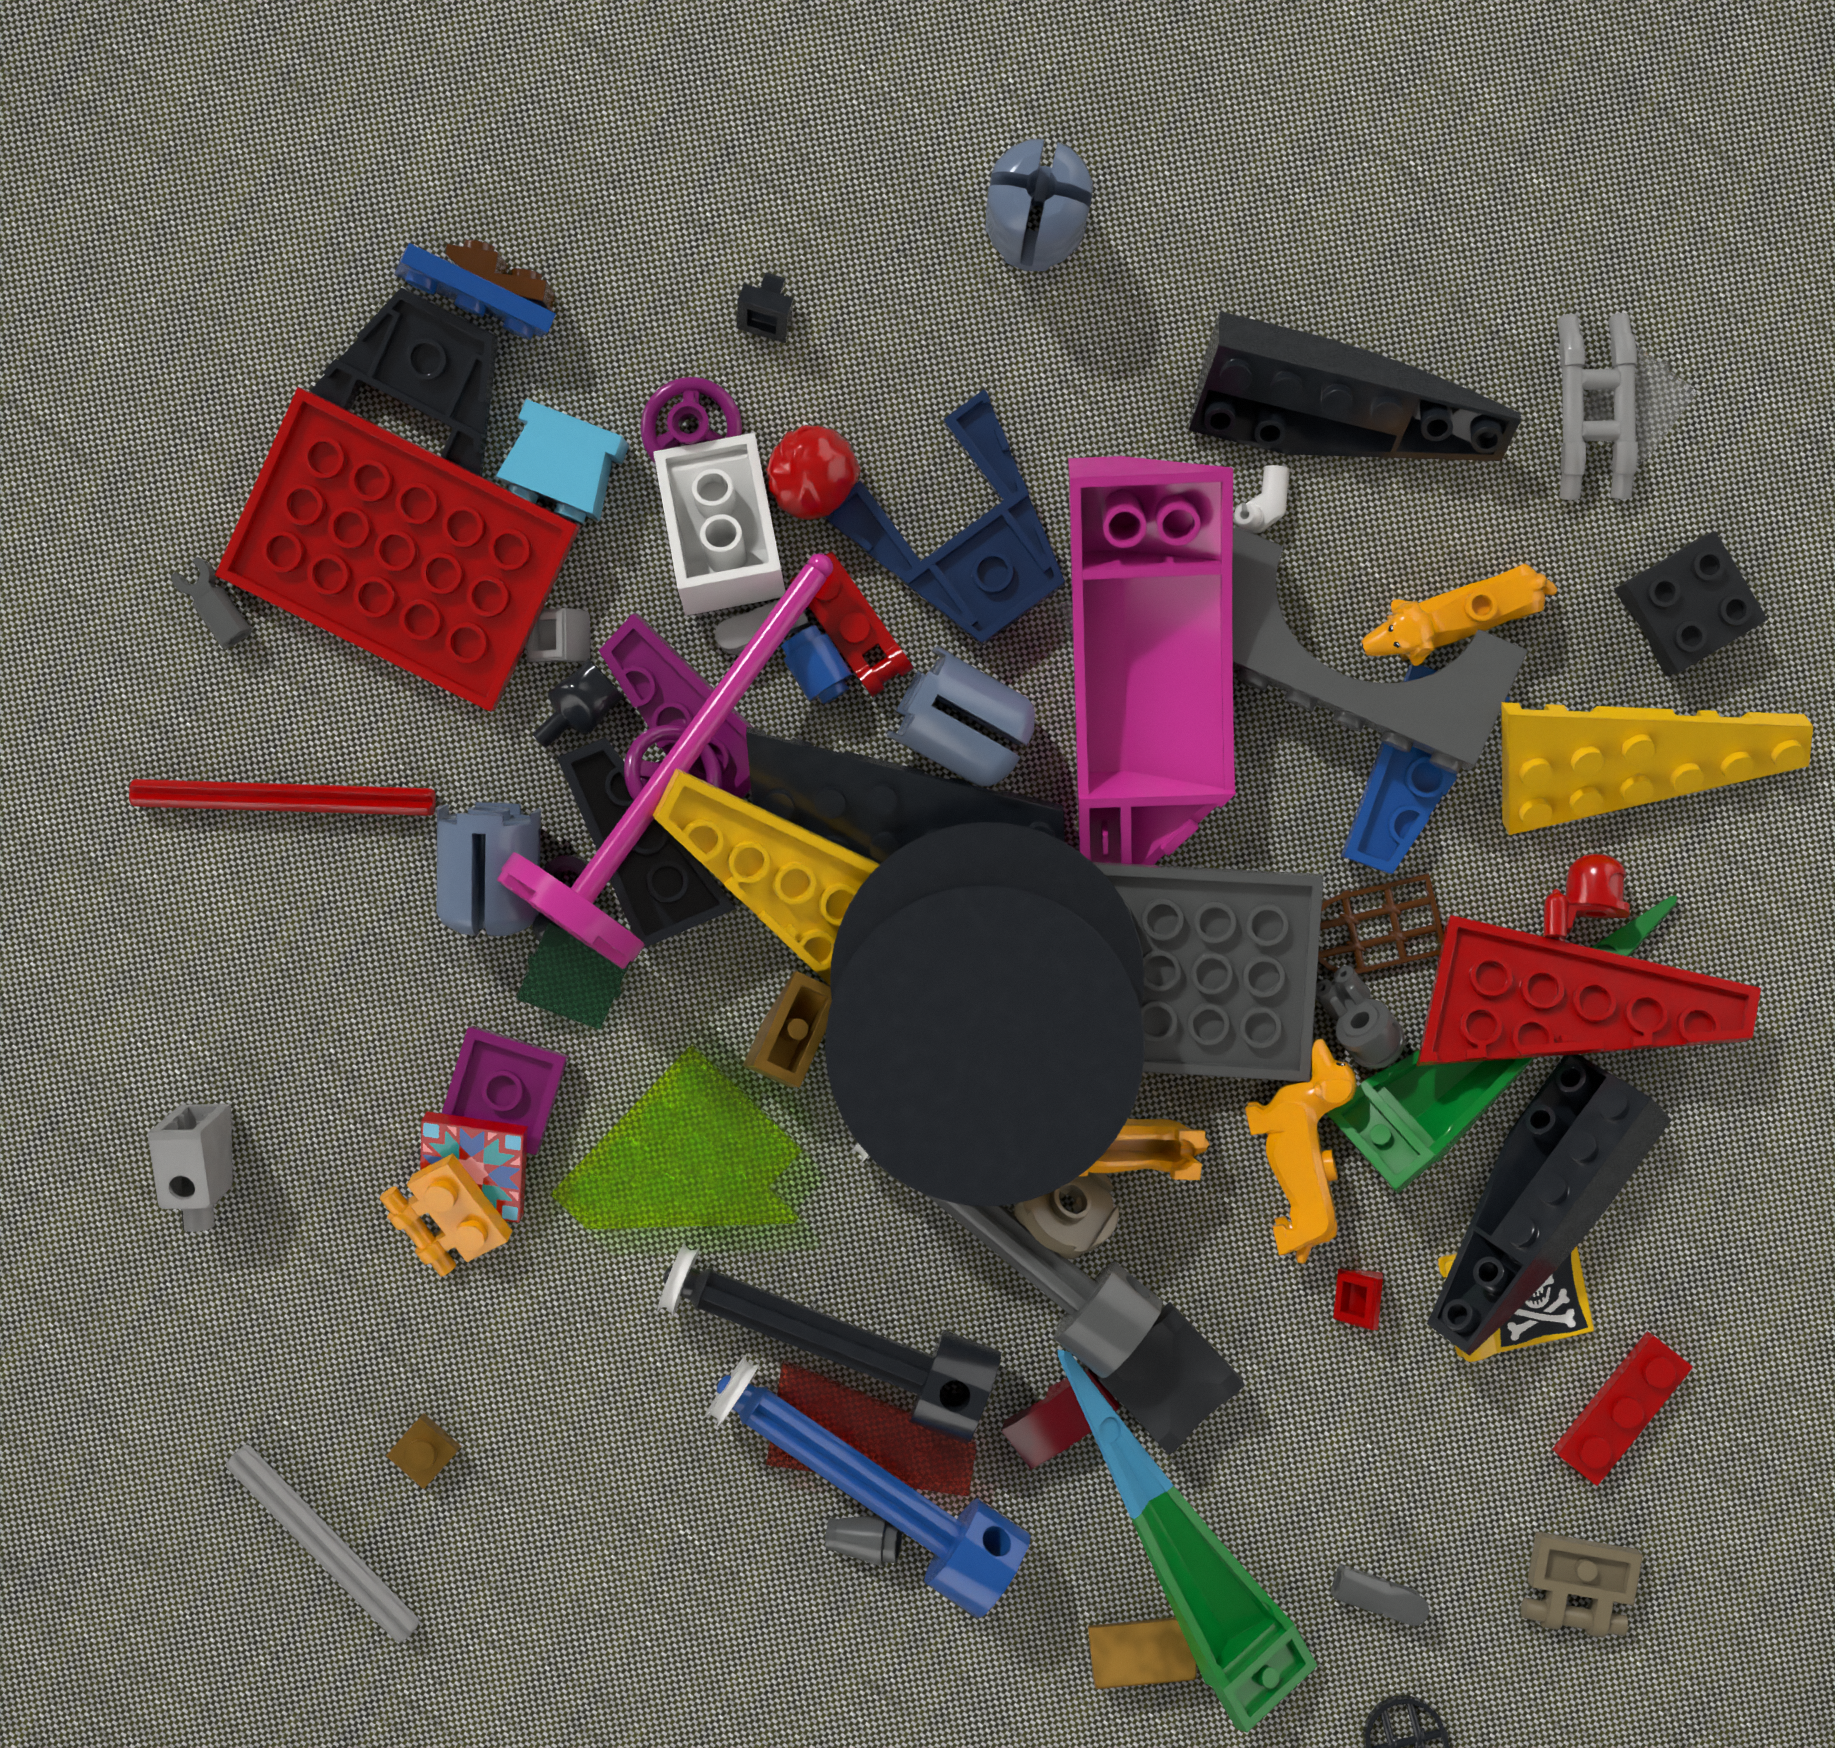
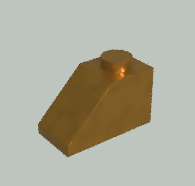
(791, 1031)

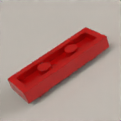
(1622, 1408)

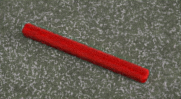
(282, 797)

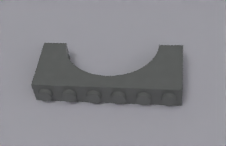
(1439, 714)

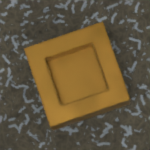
(423, 1451)

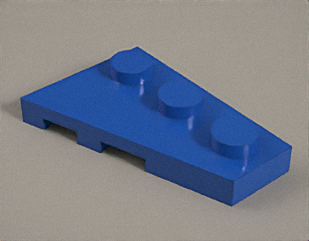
(473, 293)

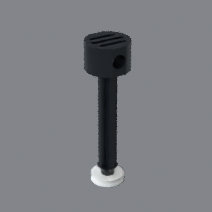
(849, 1345)

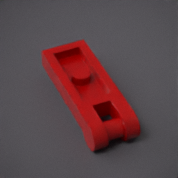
(857, 629)

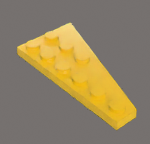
(1616, 758)

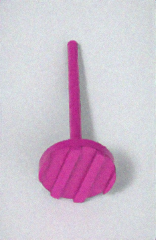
(574, 906)

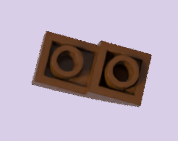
(488, 264)

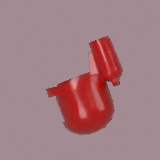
(1592, 891)

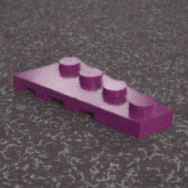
(672, 693)

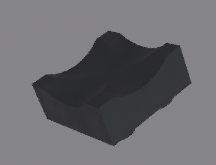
(1691, 603)
(1173, 1380)

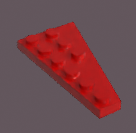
(1540, 997)

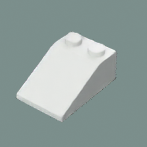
(719, 524)

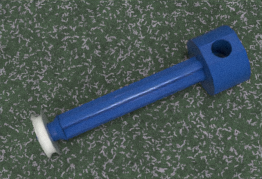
(972, 1553)

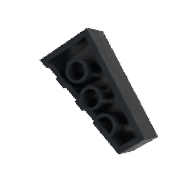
(659, 880)

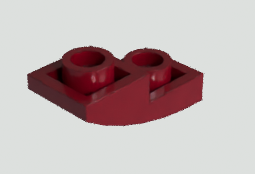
(1051, 1423)

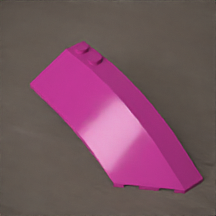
(1150, 651)

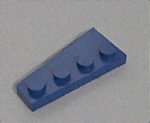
(1396, 801)

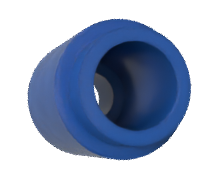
(816, 665)

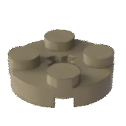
(1071, 1232)

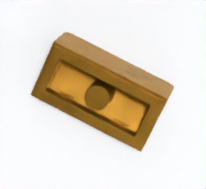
(1140, 1653)

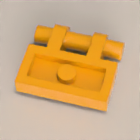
(456, 1206)

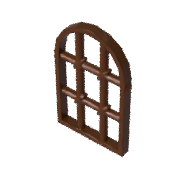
(1394, 936)

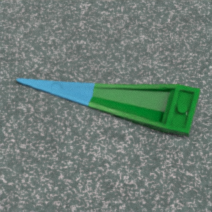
(1229, 1622)

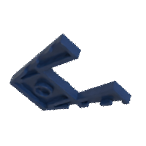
(989, 569)

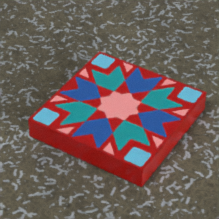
(488, 1151)

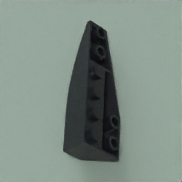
(1336, 399)
(1545, 1194)

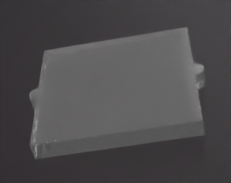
(1658, 402)

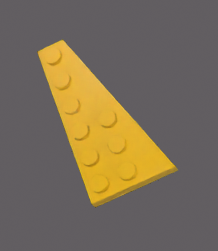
(772, 865)

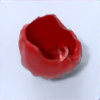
(812, 472)

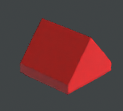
(1358, 1297)

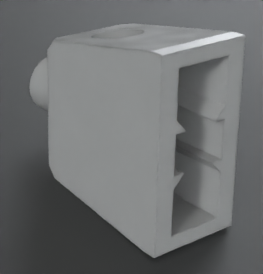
(193, 1161)

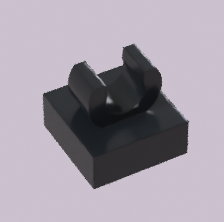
(765, 309)

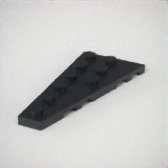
(876, 802)

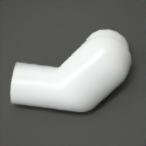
(1269, 505)

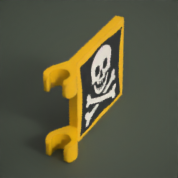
(1551, 1313)

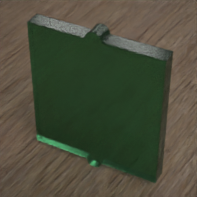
(570, 978)

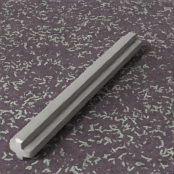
(322, 1543)

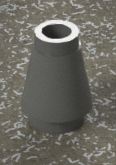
(865, 1539)

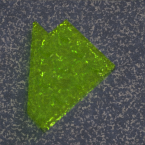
(684, 1158)

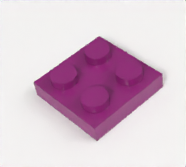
(506, 1082)

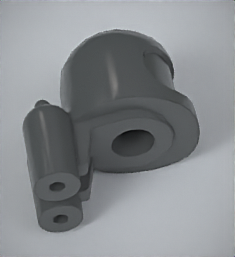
(1363, 1024)

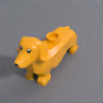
(1434, 623)
(1156, 1146)
(1296, 1150)

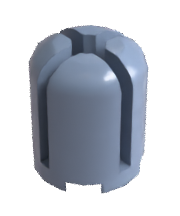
(1061, 191)
(976, 698)
(470, 860)

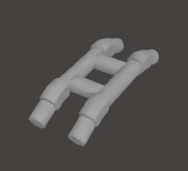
(1576, 430)

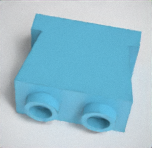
(562, 462)

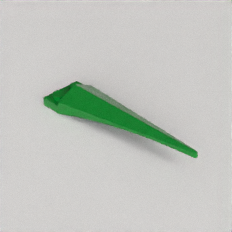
(1418, 1113)

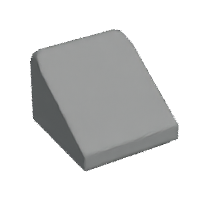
(560, 636)

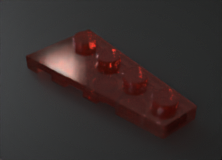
(877, 1431)

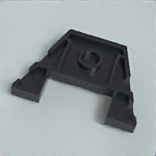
(426, 362)

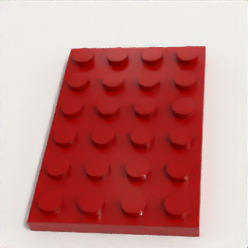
(397, 549)

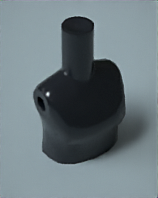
(578, 703)

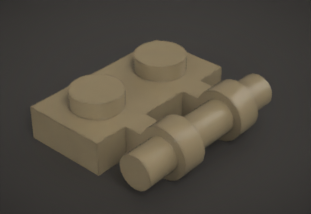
(1581, 1569)

